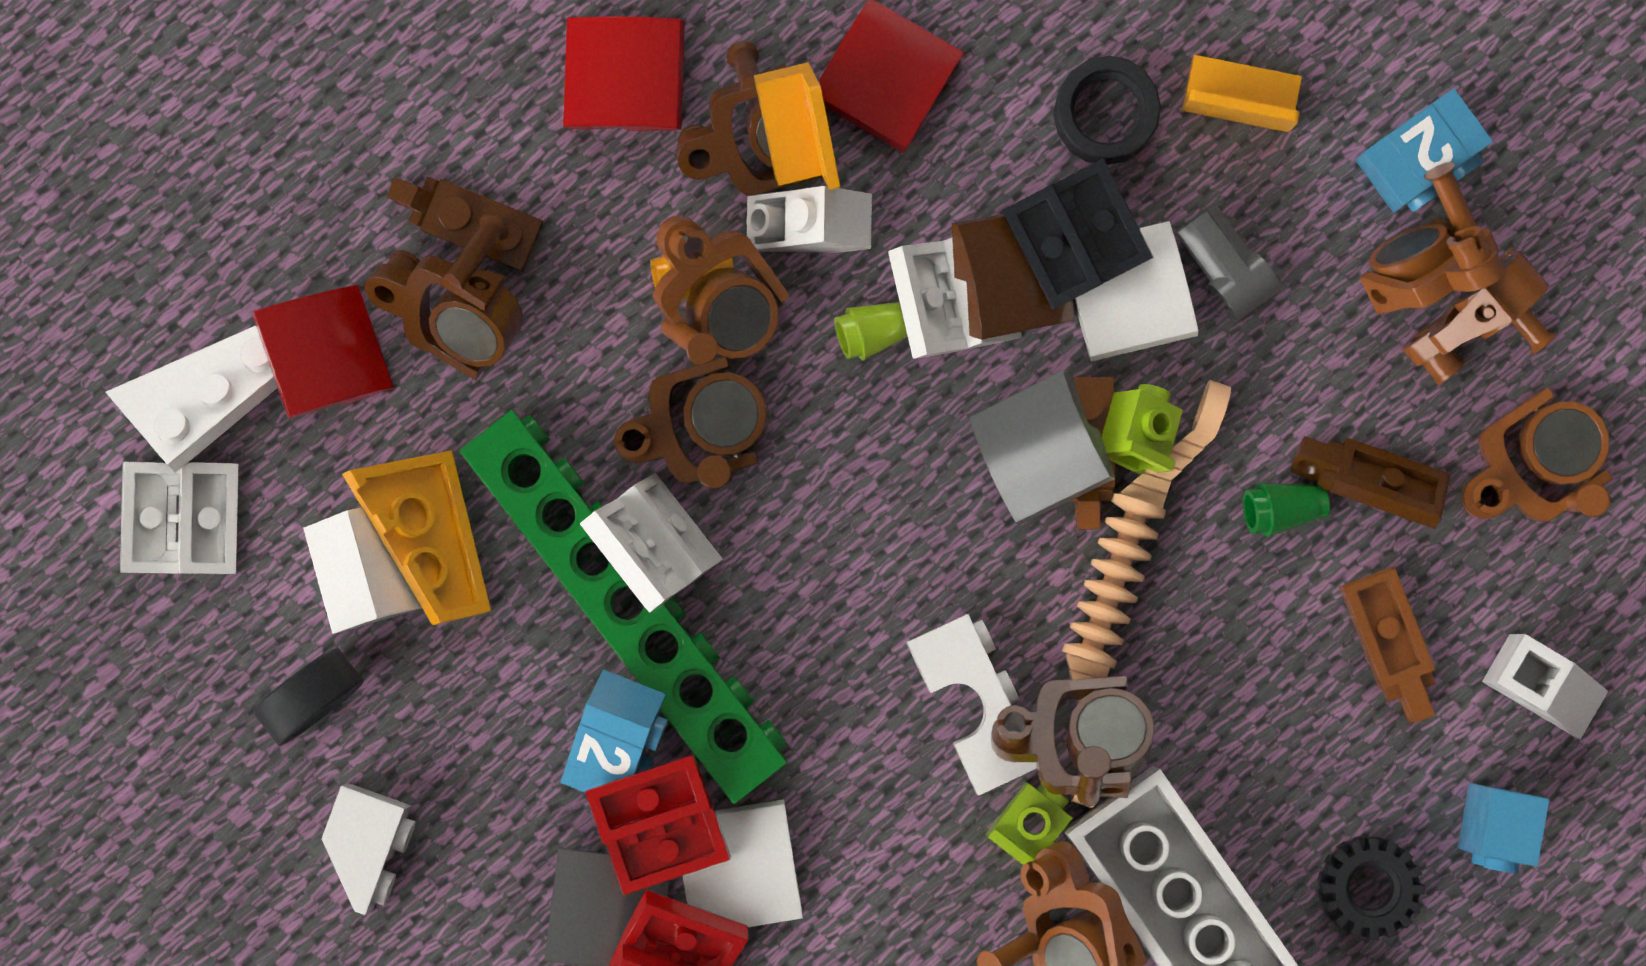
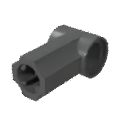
(1233, 271)

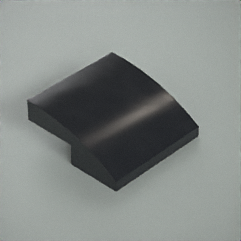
(1078, 233)

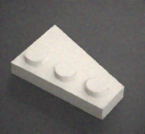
(198, 396)

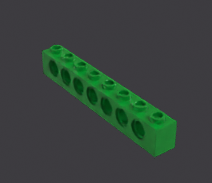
(493, 460)

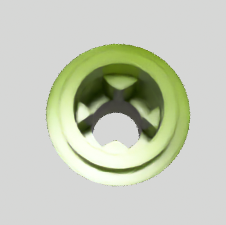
(869, 329)

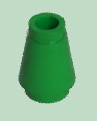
(1281, 507)

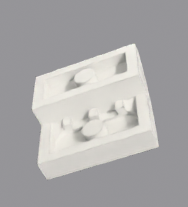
(934, 300)
(1141, 305)
(205, 518)
(651, 542)
(760, 877)

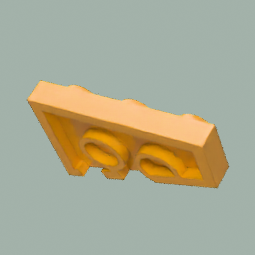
(426, 530)

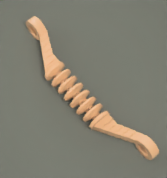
(1140, 501)

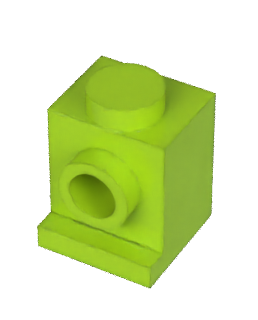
(1142, 429)
(1009, 829)

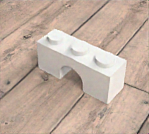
(959, 656)

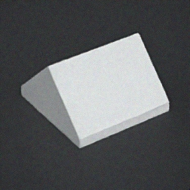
(356, 572)

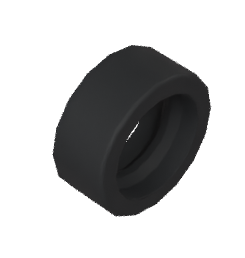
(1117, 70)
(307, 696)

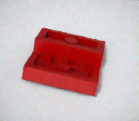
(624, 73)
(887, 75)
(322, 350)
(658, 824)
(678, 935)

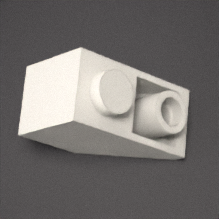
(810, 220)
(1546, 684)
(361, 838)

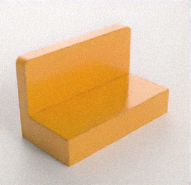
(1242, 93)
(796, 125)

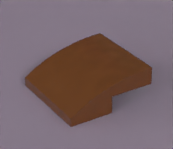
(1000, 281)

